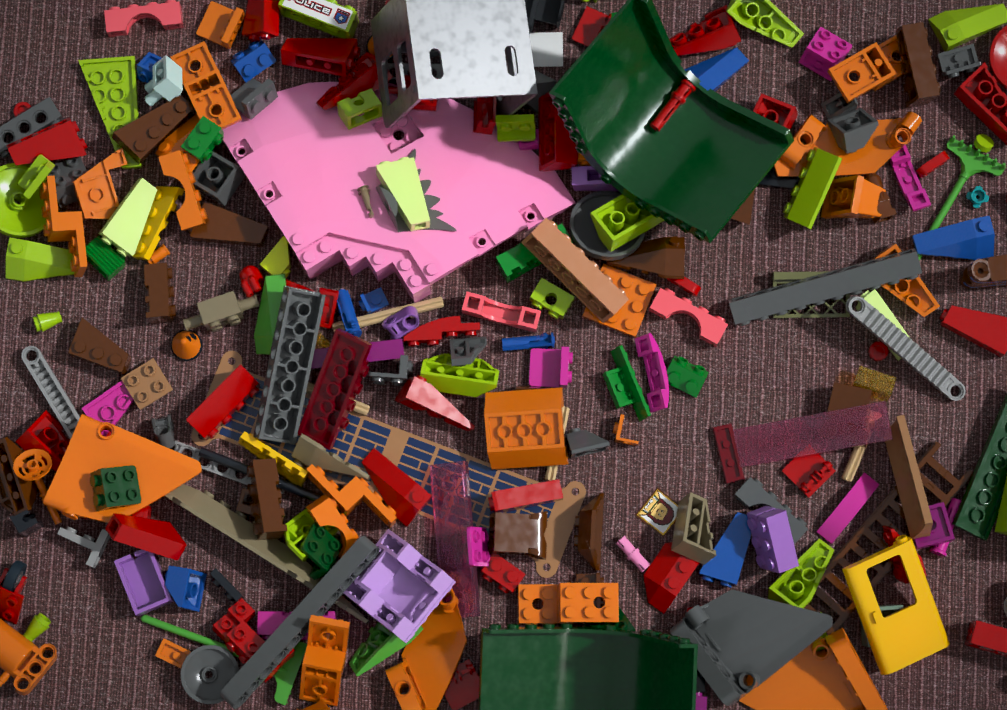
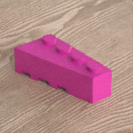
(270, 620)

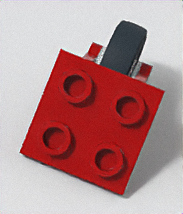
(11, 585)

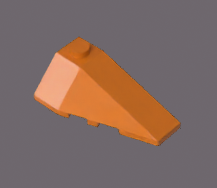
(177, 138)

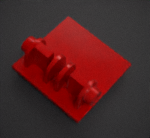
(590, 26)
(808, 472)
(463, 686)

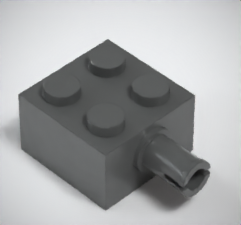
(218, 178)

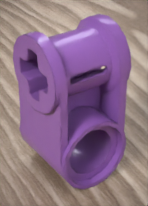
(399, 325)

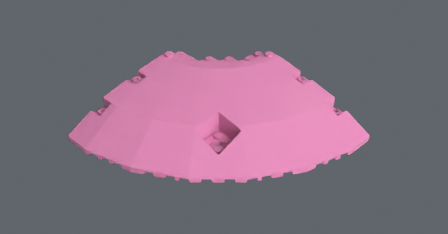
(320, 164)

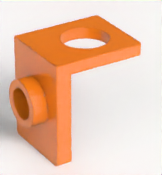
(617, 430)

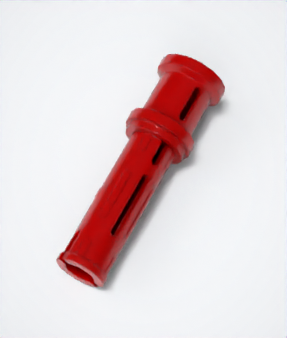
(677, 98)

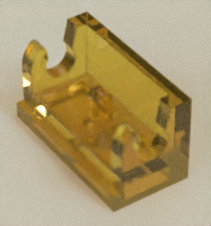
(878, 382)

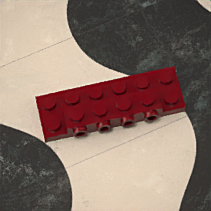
(336, 388)

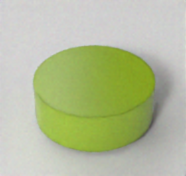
(983, 143)

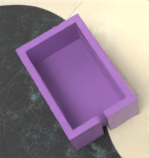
(772, 539)
(143, 581)

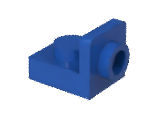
(144, 67)
(373, 301)

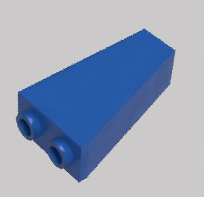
(729, 553)

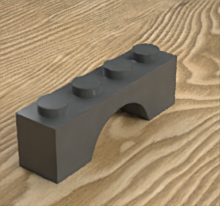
(753, 494)

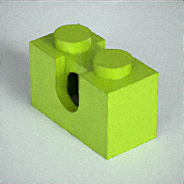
(366, 103)
(545, 289)

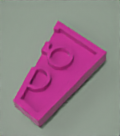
(110, 405)

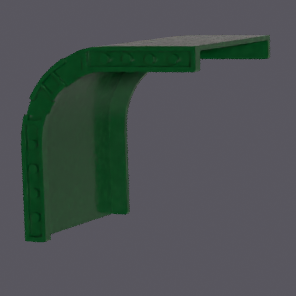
(701, 158)
(585, 669)

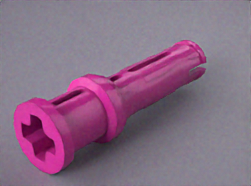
(940, 549)

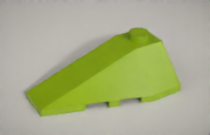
(765, 19)
(966, 24)
(800, 583)

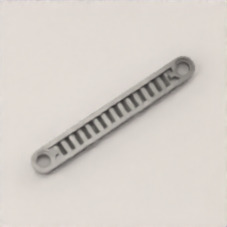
(905, 348)
(52, 390)

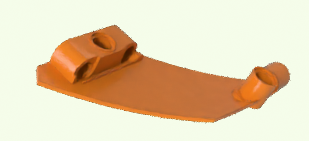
(867, 160)
(430, 658)

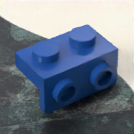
(253, 60)

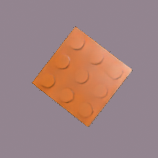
(631, 314)

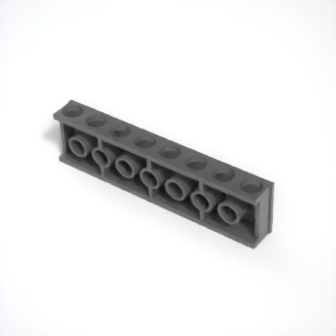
(289, 365)

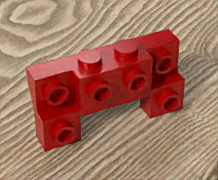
(240, 636)

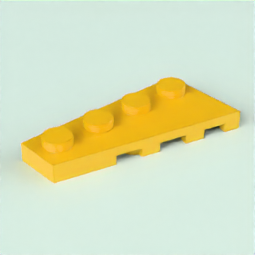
(156, 221)
(285, 467)

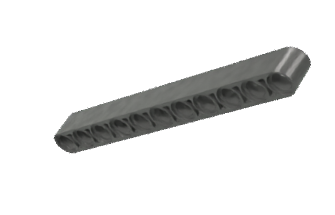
(297, 623)

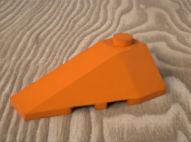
(912, 291)

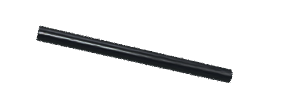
(242, 468)

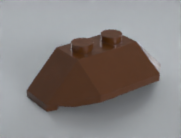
(15, 493)
(590, 532)

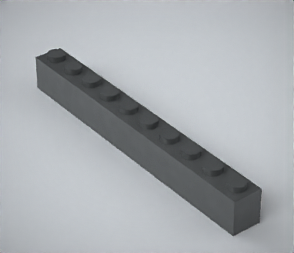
(825, 286)

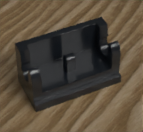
(26, 525)

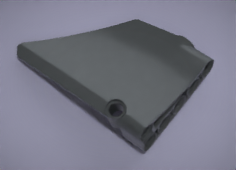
(747, 637)

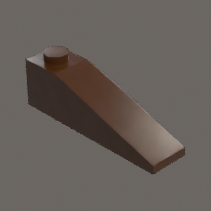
(658, 256)

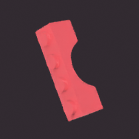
(119, 20)
(668, 304)
(494, 311)

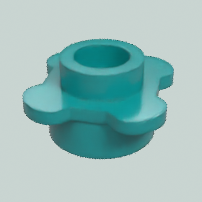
(982, 196)

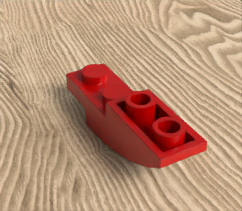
(432, 331)

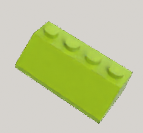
(812, 187)
(621, 222)

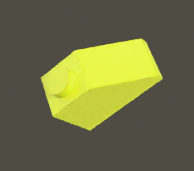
(278, 259)

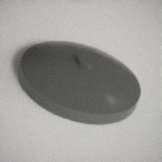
(585, 234)

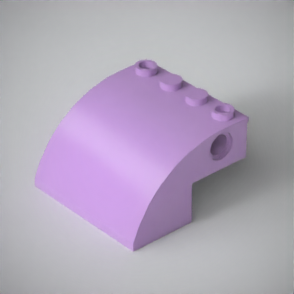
(399, 587)

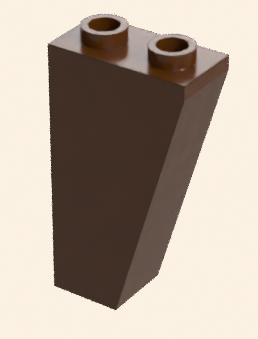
(229, 228)

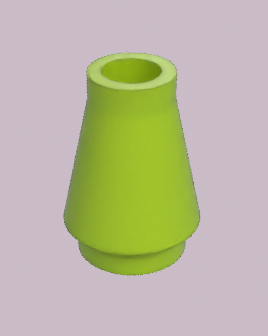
(46, 320)
(37, 626)

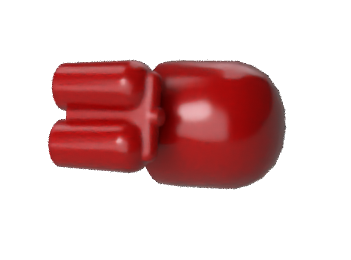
(251, 280)

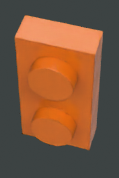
(172, 653)

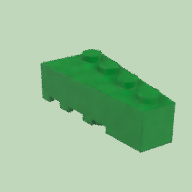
(519, 260)

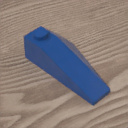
(719, 69)
(964, 240)

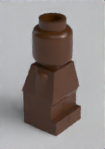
(884, 206)

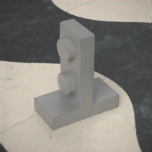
(88, 542)

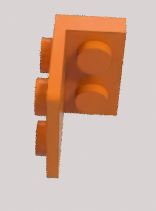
(221, 24)

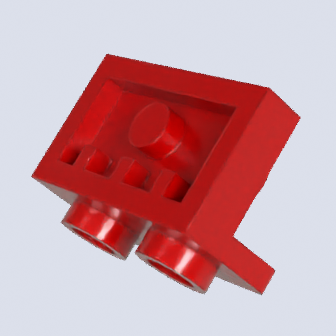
(502, 573)

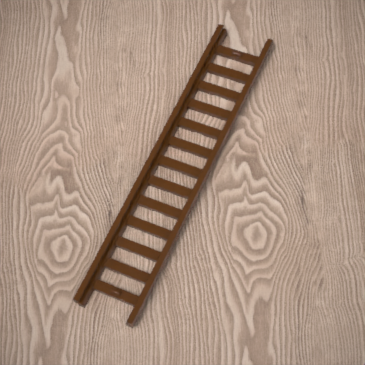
(864, 530)

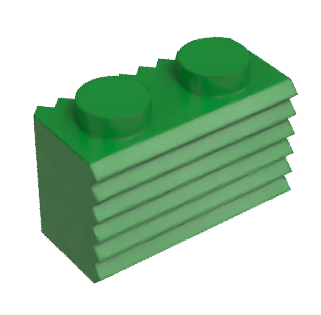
(104, 258)

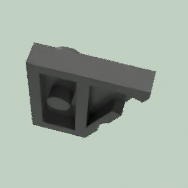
(466, 350)

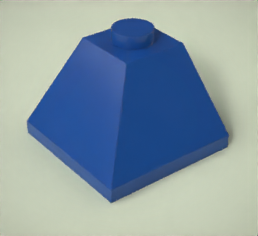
(185, 586)

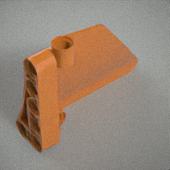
(157, 468)
(819, 680)

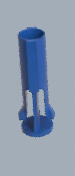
(347, 313)
(526, 342)

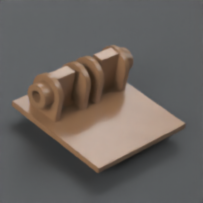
(146, 384)

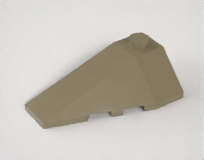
(310, 452)

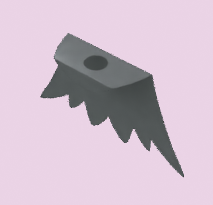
(392, 208)

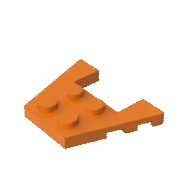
(96, 189)

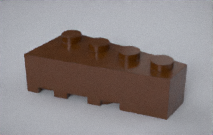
(917, 64)
(266, 499)

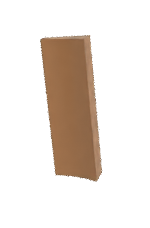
(909, 480)

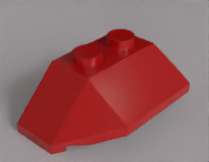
(667, 577)

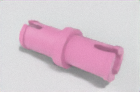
(633, 554)

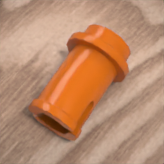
(158, 254)

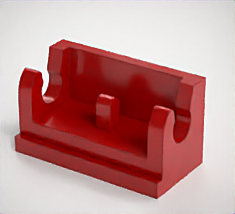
(484, 115)

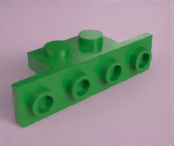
(624, 385)

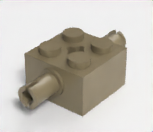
(220, 311)

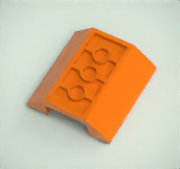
(525, 428)

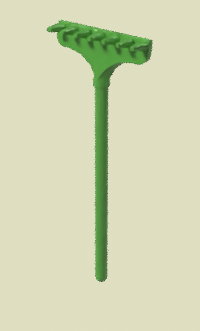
(971, 163)
(284, 676)

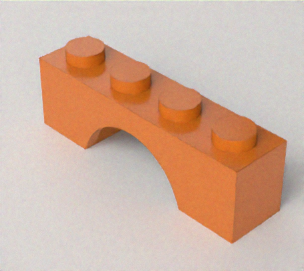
(190, 213)
(325, 513)

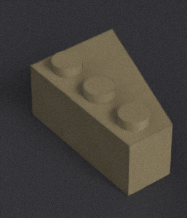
(692, 529)

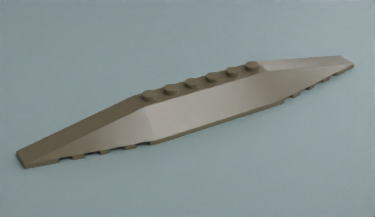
(239, 529)

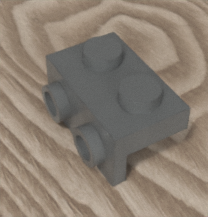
(958, 60)

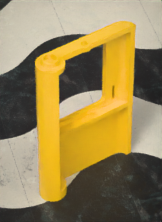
(908, 632)

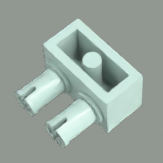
(166, 81)

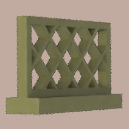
(786, 277)

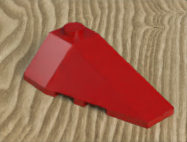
(45, 435)

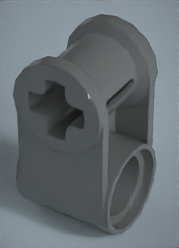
(164, 431)

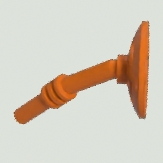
(35, 470)

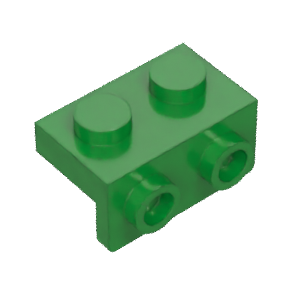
(203, 139)
(686, 376)

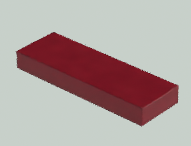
(727, 453)

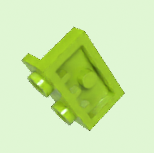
(516, 128)
(35, 175)

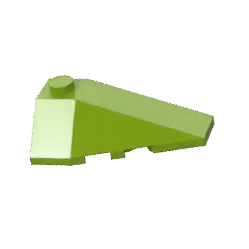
(35, 260)

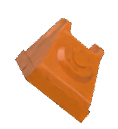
(851, 199)

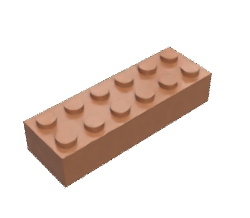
(575, 270)

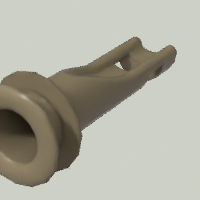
(364, 192)

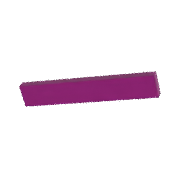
(379, 351)

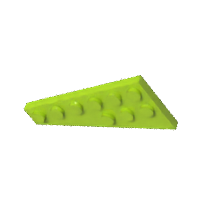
(115, 94)

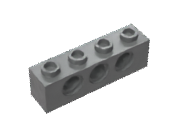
(29, 118)

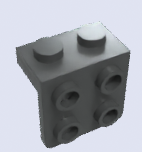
(254, 97)
(65, 174)
(405, 370)

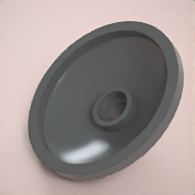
(205, 659)

